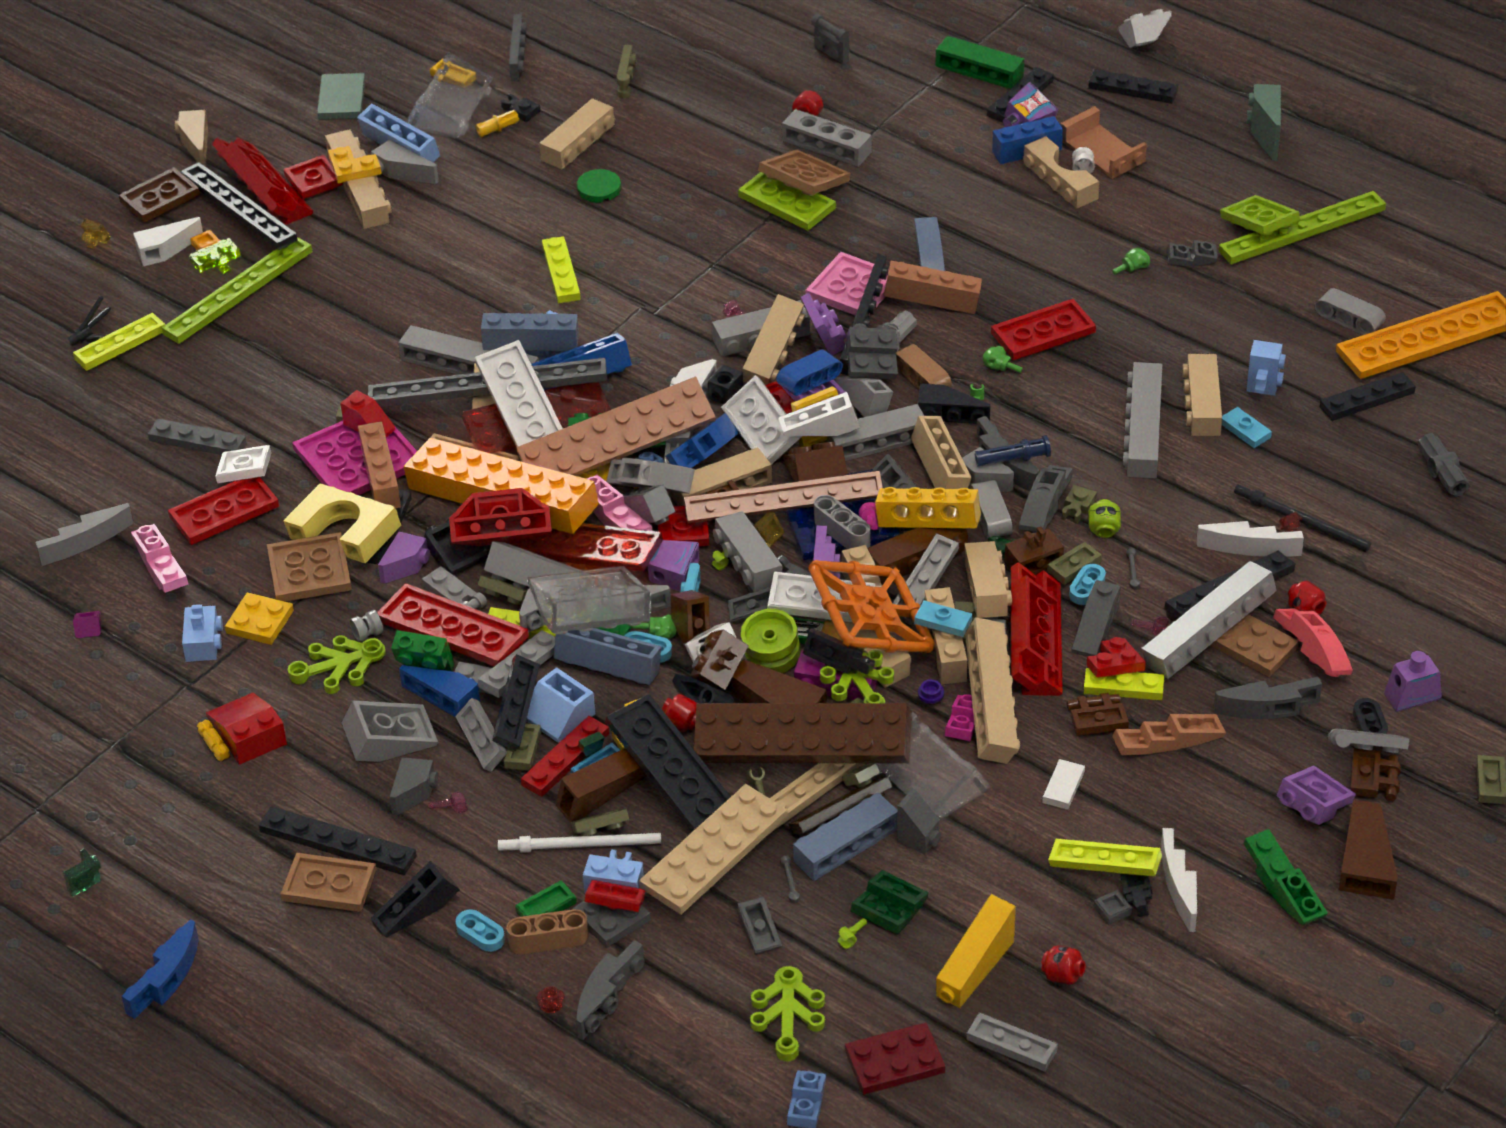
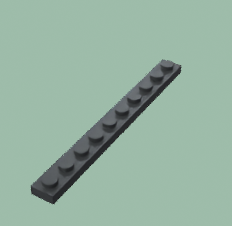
(474, 385)

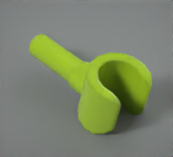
(720, 561)
(848, 936)

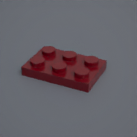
(894, 1058)

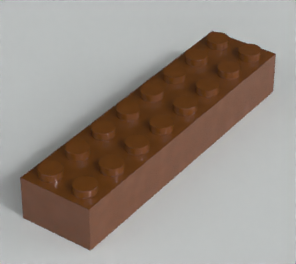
(803, 733)

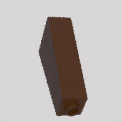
(763, 685)
(597, 784)
(1368, 856)

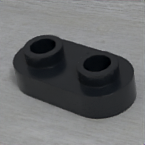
(1373, 720)

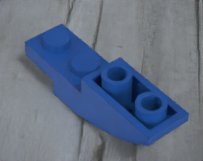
(703, 443)
(171, 966)

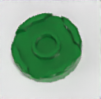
(598, 185)

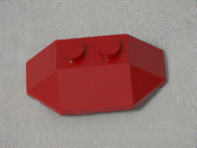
(499, 517)

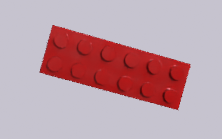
(464, 627)

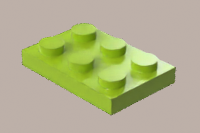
(1260, 215)

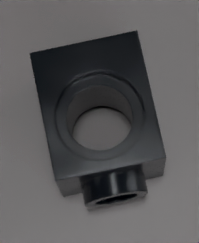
(724, 384)

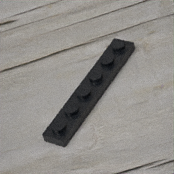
(868, 304)
(1179, 605)
(337, 840)

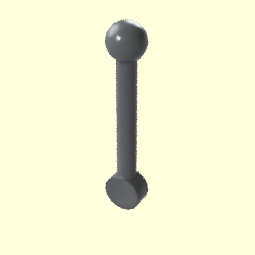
(1134, 583)
(794, 896)

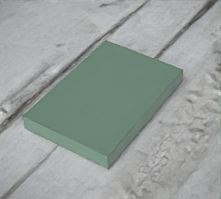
(341, 96)

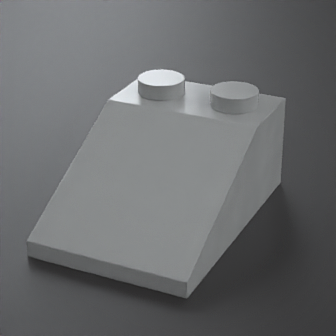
(387, 730)

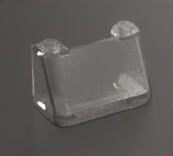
(450, 98)
(936, 773)

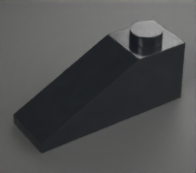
(416, 899)

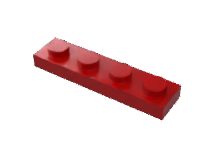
(561, 758)

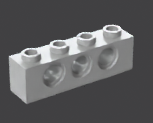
(826, 137)

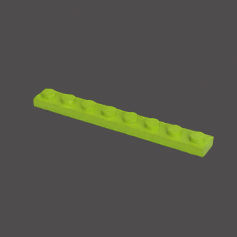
(1307, 226)
(235, 291)

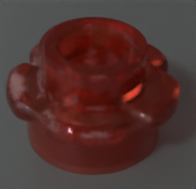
(1290, 522)
(549, 1004)

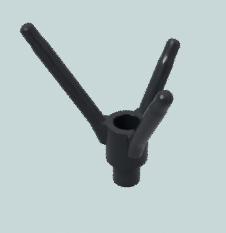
(84, 331)

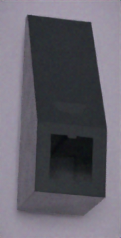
(951, 404)

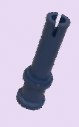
(1024, 450)

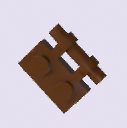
(1097, 714)
(1365, 774)

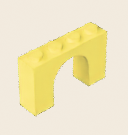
(327, 504)

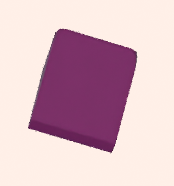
(87, 624)

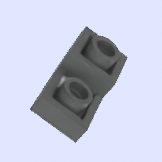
(1199, 254)

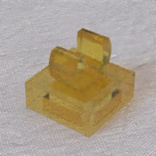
(93, 233)
(769, 528)

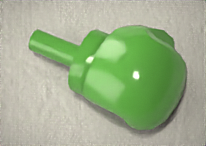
(1133, 260)
(996, 359)
(659, 626)

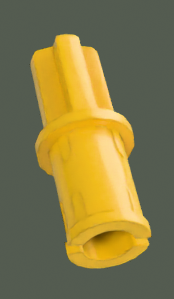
(496, 123)

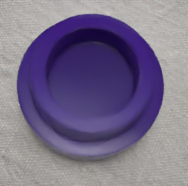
(930, 691)

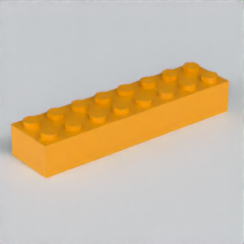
(459, 471)

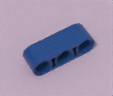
(809, 372)

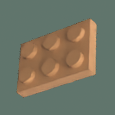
(1257, 645)
(328, 882)

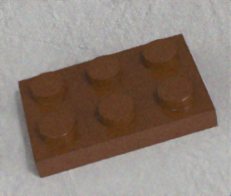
(159, 195)

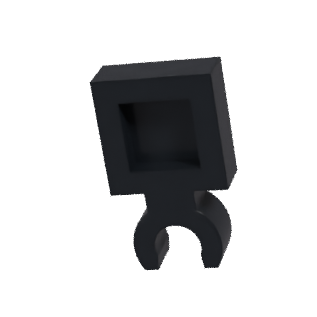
(524, 108)

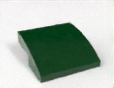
(889, 902)

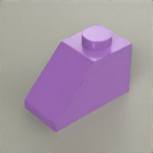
(403, 557)

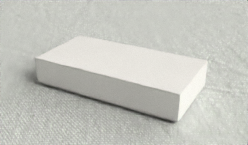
(1063, 784)

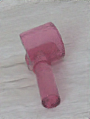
(732, 308)
(1157, 626)
(456, 800)

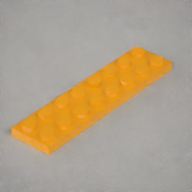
(1425, 335)

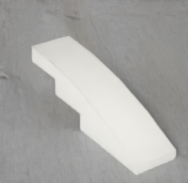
(1243, 540)
(1180, 883)

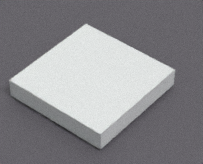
(243, 464)

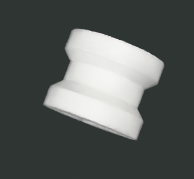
(1087, 160)

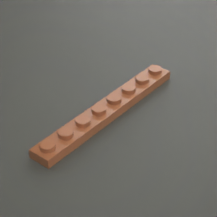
(781, 496)

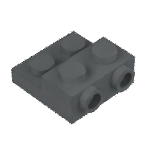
(872, 352)

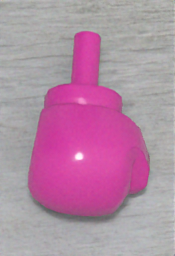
(868, 514)

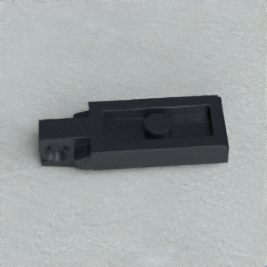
(836, 654)
(1136, 891)

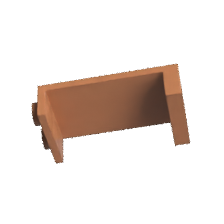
(1110, 153)

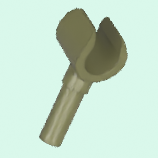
(757, 781)

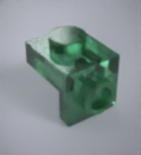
(83, 874)

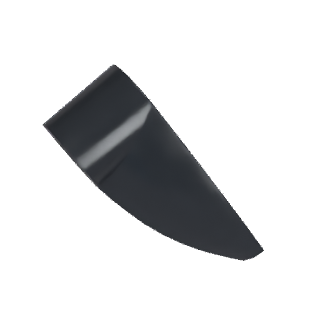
(700, 691)

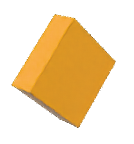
(204, 240)

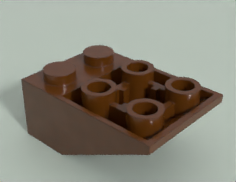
(820, 462)

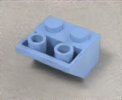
(560, 704)

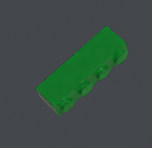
(979, 62)

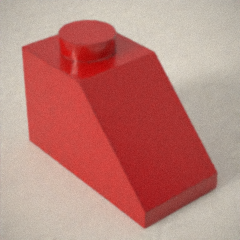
(362, 410)

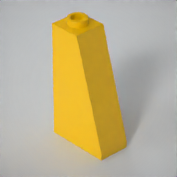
(977, 951)

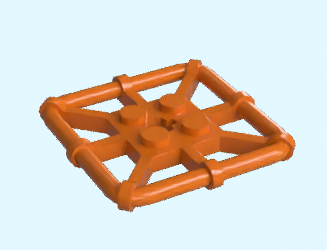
(870, 607)

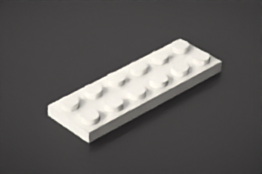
(517, 393)

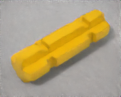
(213, 740)

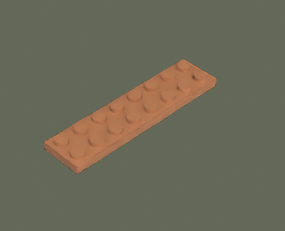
(621, 430)

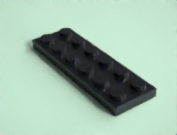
(668, 760)

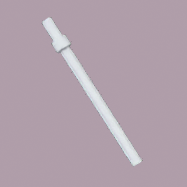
(525, 843)

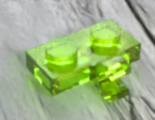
(215, 255)

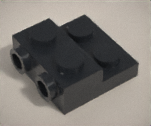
(453, 556)

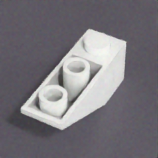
(165, 241)

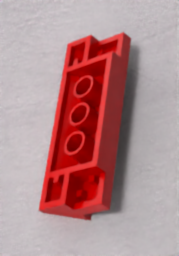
(263, 180)
(1036, 632)

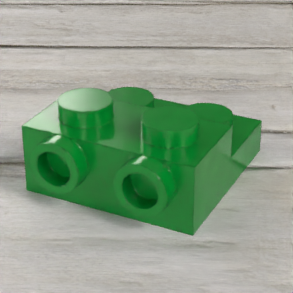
(422, 651)

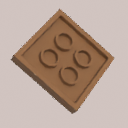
(804, 172)
(309, 567)

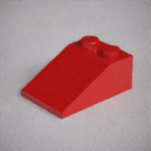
(248, 727)

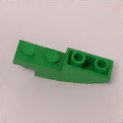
(1282, 880)

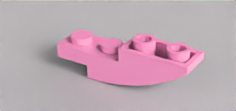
(613, 510)
(158, 558)

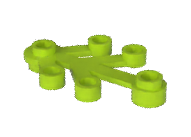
(366, 652)
(859, 680)
(788, 981)

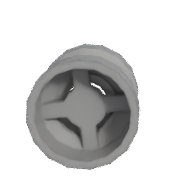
(366, 625)

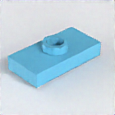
(1246, 427)
(693, 578)
(943, 618)

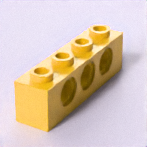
(916, 513)

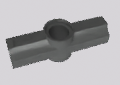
(1443, 464)

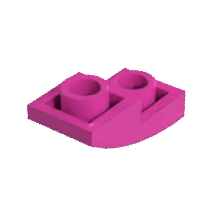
(961, 722)

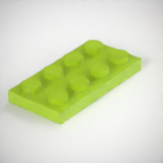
(786, 201)

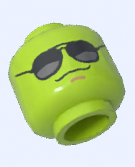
(1104, 518)

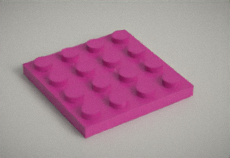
(338, 460)

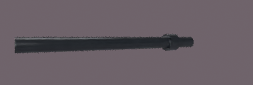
(1259, 499)

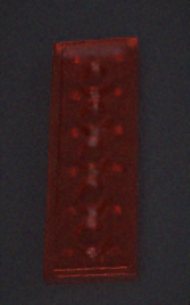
(490, 431)
(597, 546)

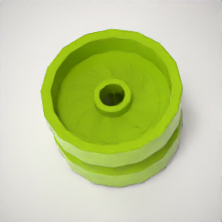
(771, 639)

